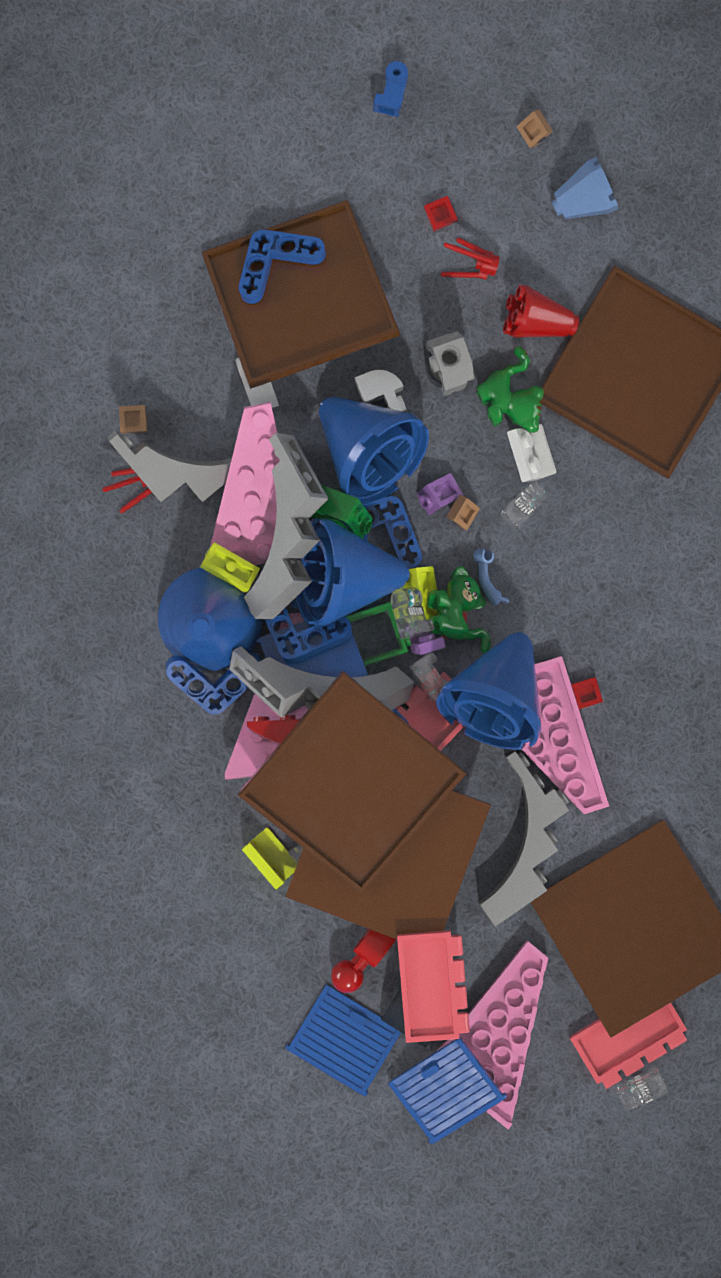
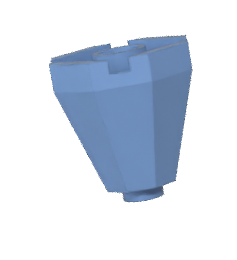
(585, 193)

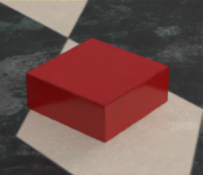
(440, 213)
(587, 693)

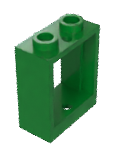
(345, 511)
(403, 643)

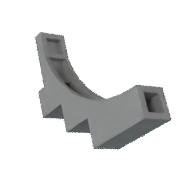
(521, 882)

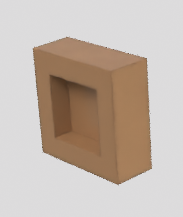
(534, 128)
(133, 419)
(463, 512)

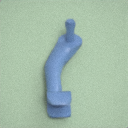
(483, 558)

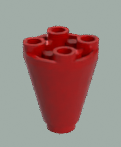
(537, 316)

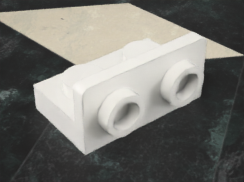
(531, 454)

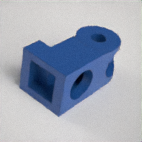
(394, 91)

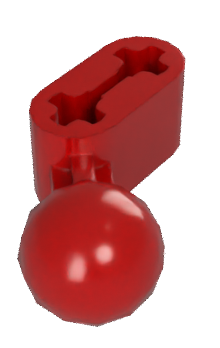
(372, 947)

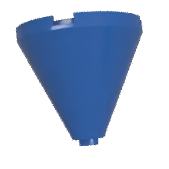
(371, 446)
(345, 574)
(206, 620)
(496, 696)

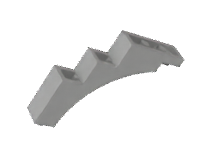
(167, 473)
(297, 499)
(290, 689)

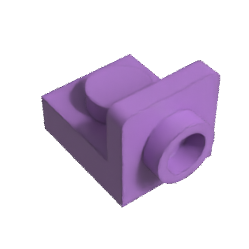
(439, 493)
(426, 643)

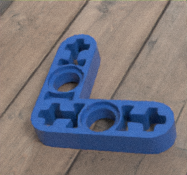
(272, 250)
(391, 523)
(300, 640)
(209, 689)

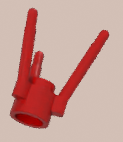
(486, 261)
(126, 482)

